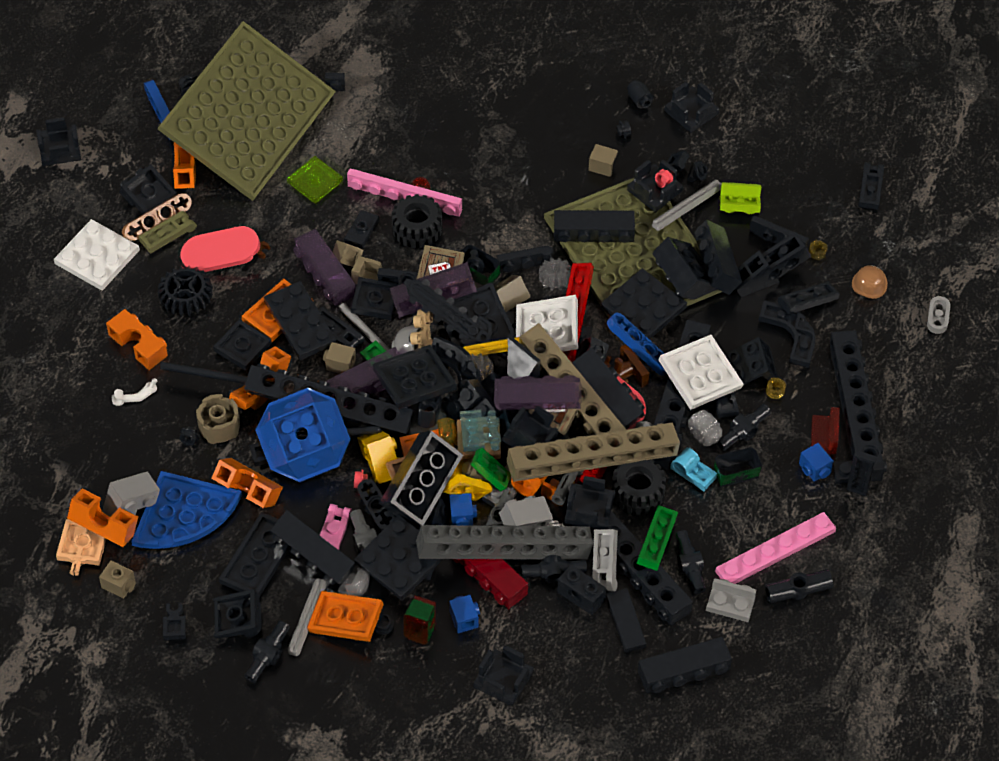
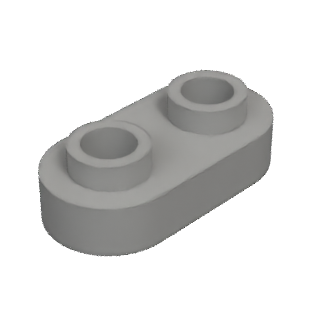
(938, 316)

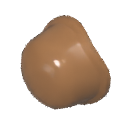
(870, 282)

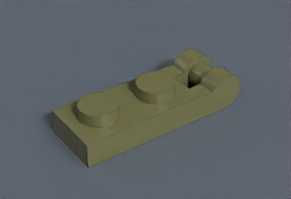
(167, 231)

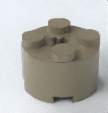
(218, 419)

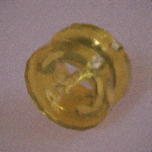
(817, 255)
(776, 382)

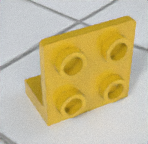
(462, 484)

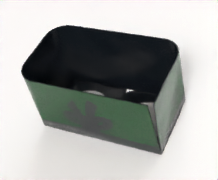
(492, 266)
(737, 458)

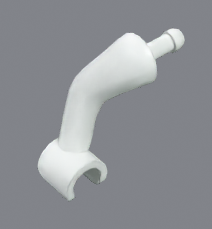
(119, 398)

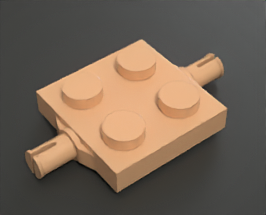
(79, 546)

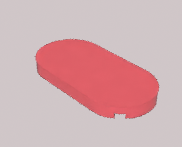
(220, 249)

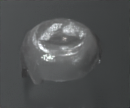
(355, 583)

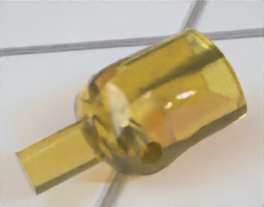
(448, 430)

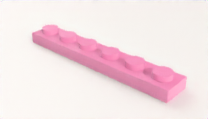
(397, 190)
(776, 549)

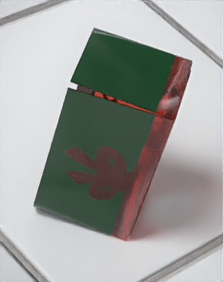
(414, 618)

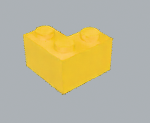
(377, 451)

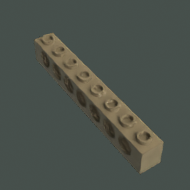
(538, 337)
(592, 451)

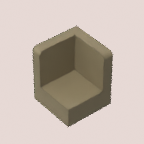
(602, 160)
(346, 253)
(365, 268)

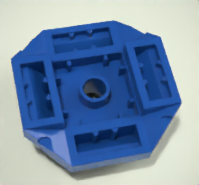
(319, 450)

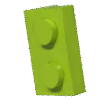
(740, 198)

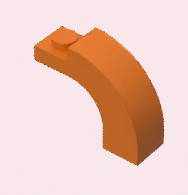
(184, 168)
(275, 359)

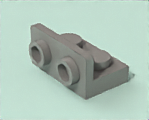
(731, 600)

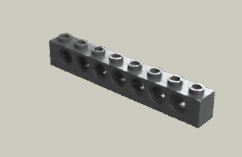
(503, 542)

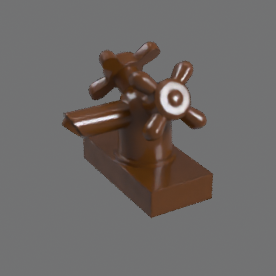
(629, 365)

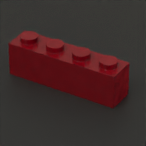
(498, 578)

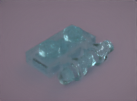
(472, 430)

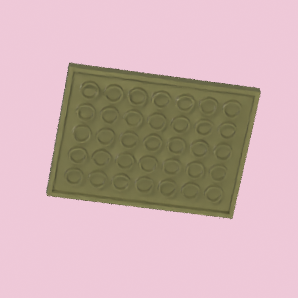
(246, 110)
(619, 261)

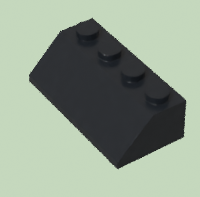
(421, 478)

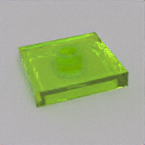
(315, 179)

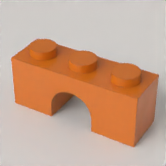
(127, 328)
(236, 475)
(87, 513)

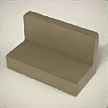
(512, 292)

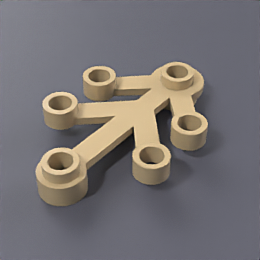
(422, 337)

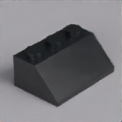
(683, 268)

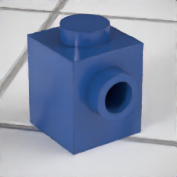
(816, 462)
(462, 509)
(464, 613)

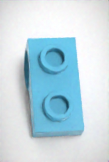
(689, 467)

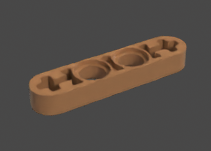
(156, 216)

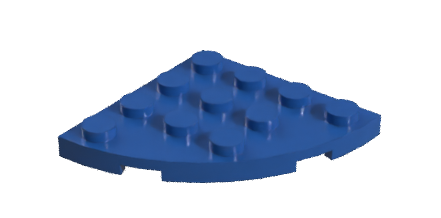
(184, 512)

